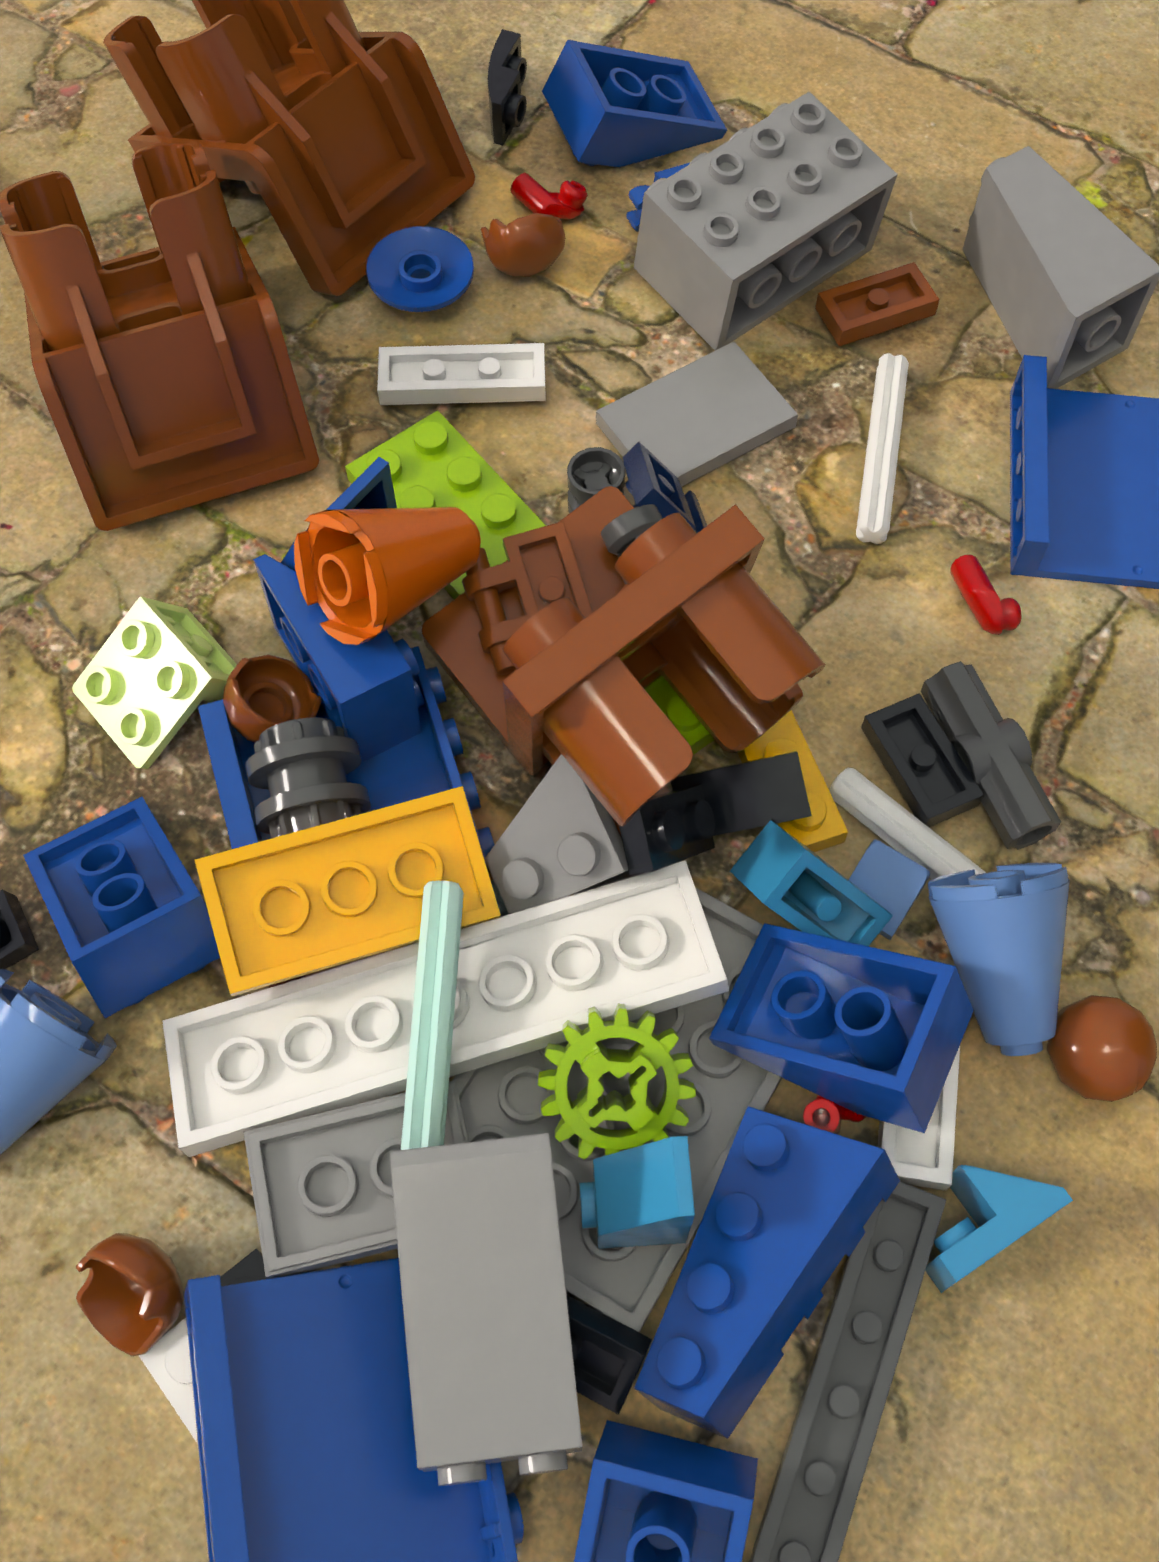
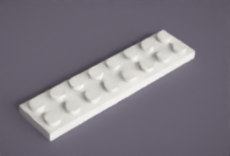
(518, 980)

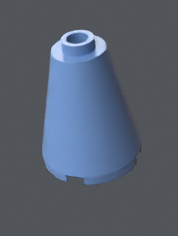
(1007, 947)
(41, 1054)

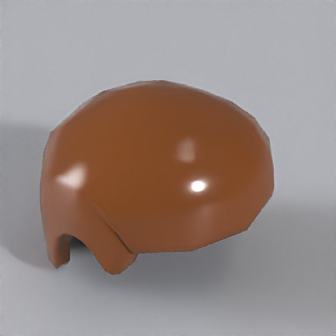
(525, 244)
(266, 693)
(1103, 1048)
(130, 1292)

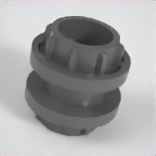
(306, 774)

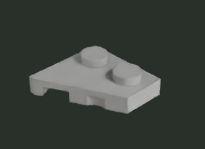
(556, 843)

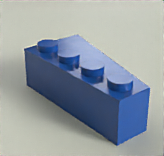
(758, 1264)

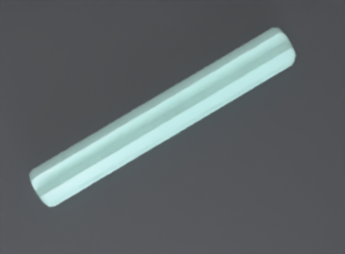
(433, 1016)

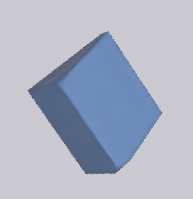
(890, 881)

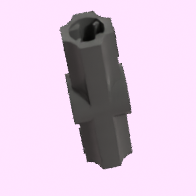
(994, 754)

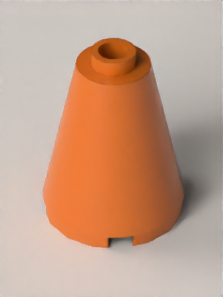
(380, 564)

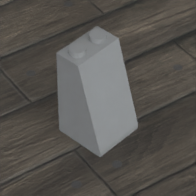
(1056, 267)
(485, 1307)

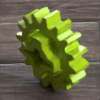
(635, 1108)

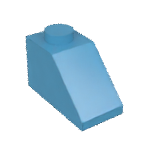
(807, 889)
(640, 1195)

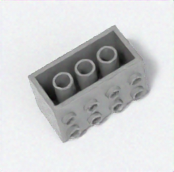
(761, 219)

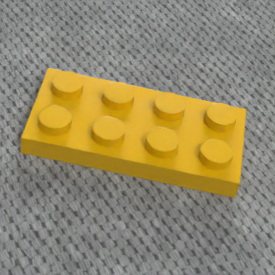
(340, 889)

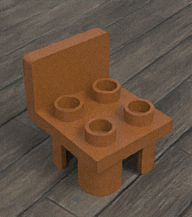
(310, 114)
(160, 359)
(584, 679)

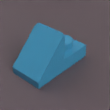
(1003, 1210)

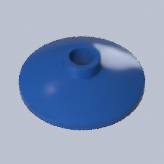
(420, 269)

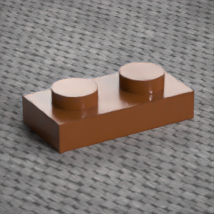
(876, 304)

